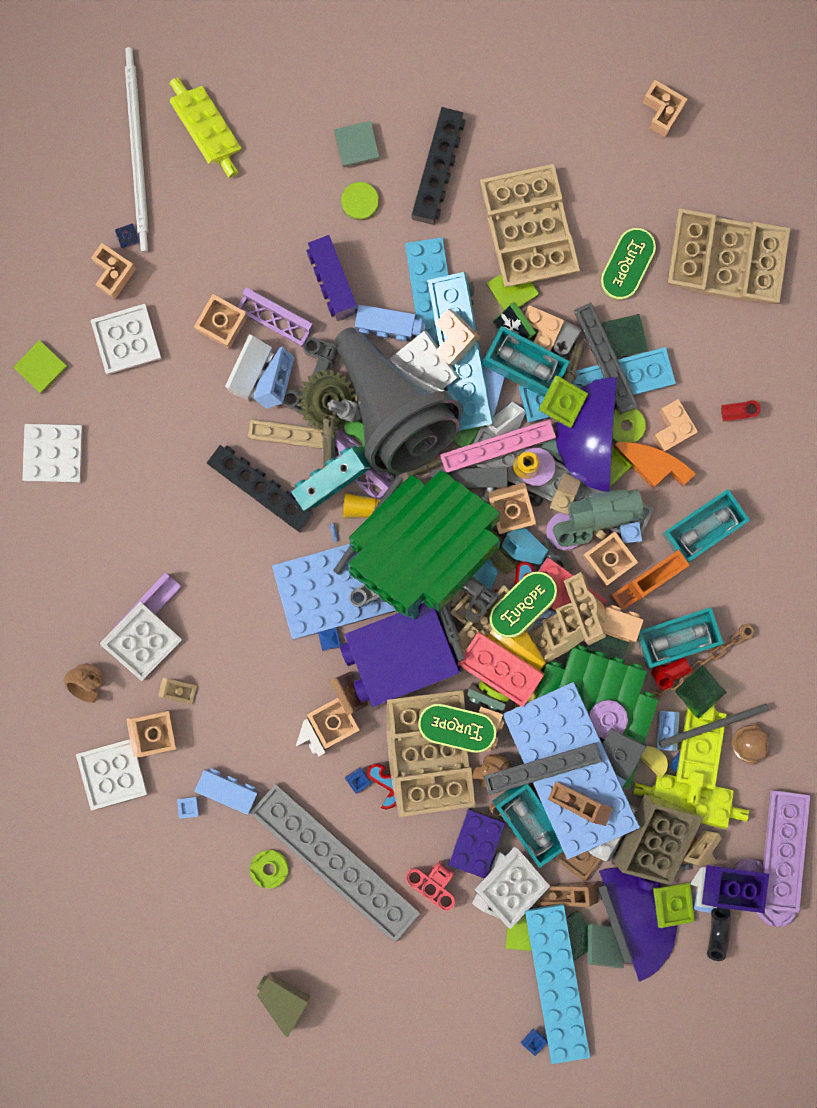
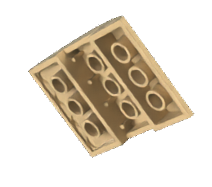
(528, 226)
(728, 257)
(425, 773)

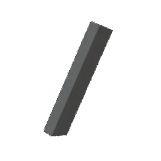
(479, 477)
(615, 924)

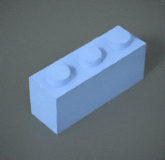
(384, 323)
(227, 790)

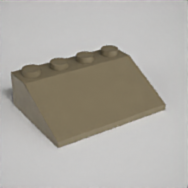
(660, 842)

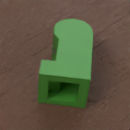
(355, 430)

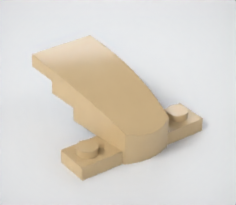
(457, 607)
(572, 623)

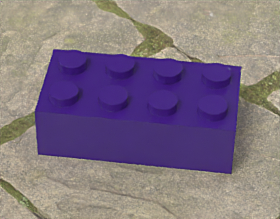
(334, 282)

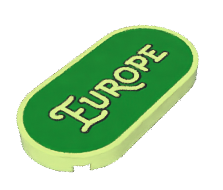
(628, 263)
(523, 605)
(457, 728)

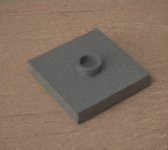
(623, 752)

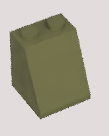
(282, 1001)

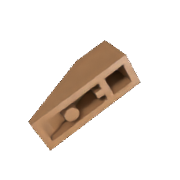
(580, 804)
(570, 895)

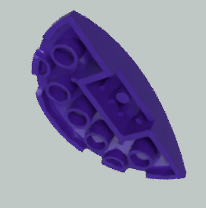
(588, 443)
(638, 920)

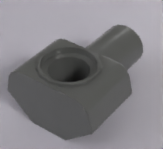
(554, 556)

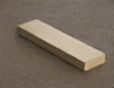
(285, 434)

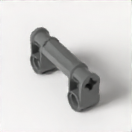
(323, 363)
(482, 599)

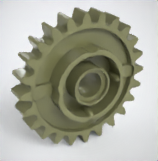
(313, 397)

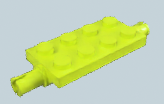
(205, 125)
(700, 755)
(714, 805)

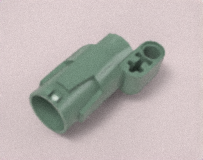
(598, 513)

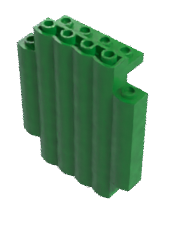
(423, 543)
(601, 680)

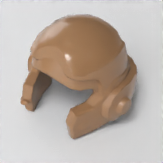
(83, 681)
(751, 744)
(492, 764)

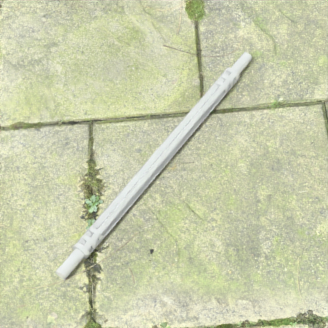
(136, 149)

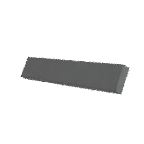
(605, 356)
(542, 768)

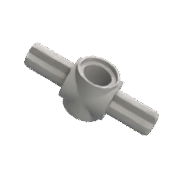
(345, 410)

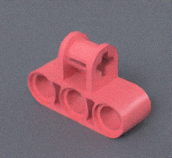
(438, 880)

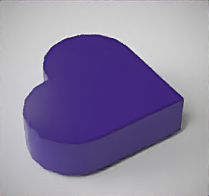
(648, 884)

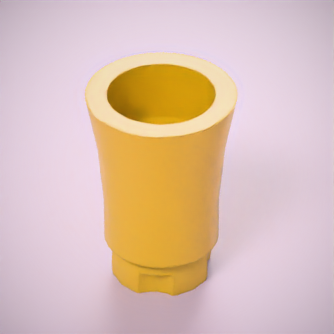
(523, 471)
(358, 506)

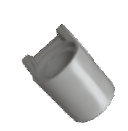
(566, 337)
(367, 594)

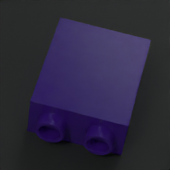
(399, 655)

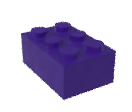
(476, 843)
(735, 889)

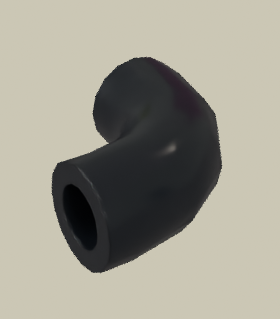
(719, 934)

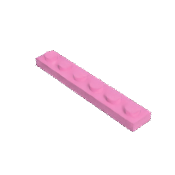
(497, 446)

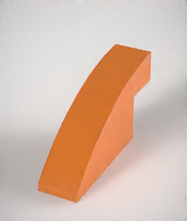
(654, 463)
(649, 580)

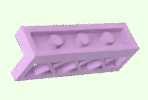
(279, 311)
(373, 477)
(158, 594)

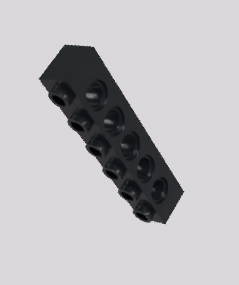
(454, 120)
(218, 463)

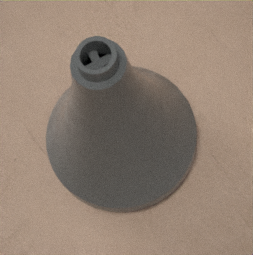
(401, 415)

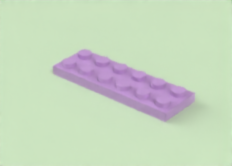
(785, 849)

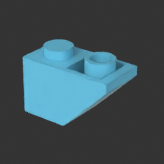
(524, 546)

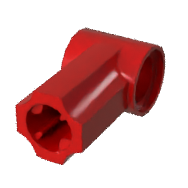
(738, 411)
(666, 675)

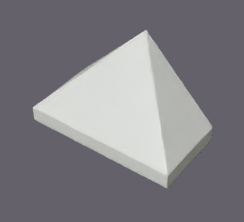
(507, 419)

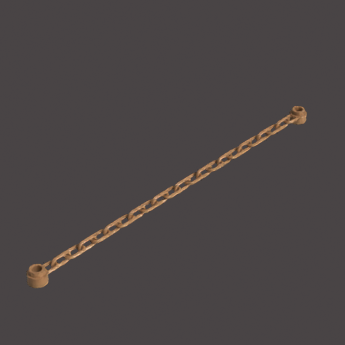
(660, 693)

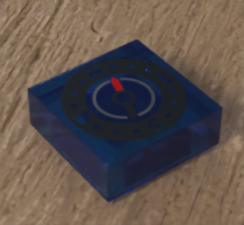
(127, 235)

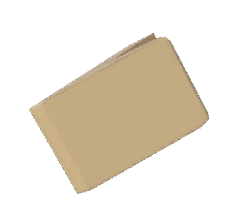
(565, 493)
(177, 690)
(702, 849)

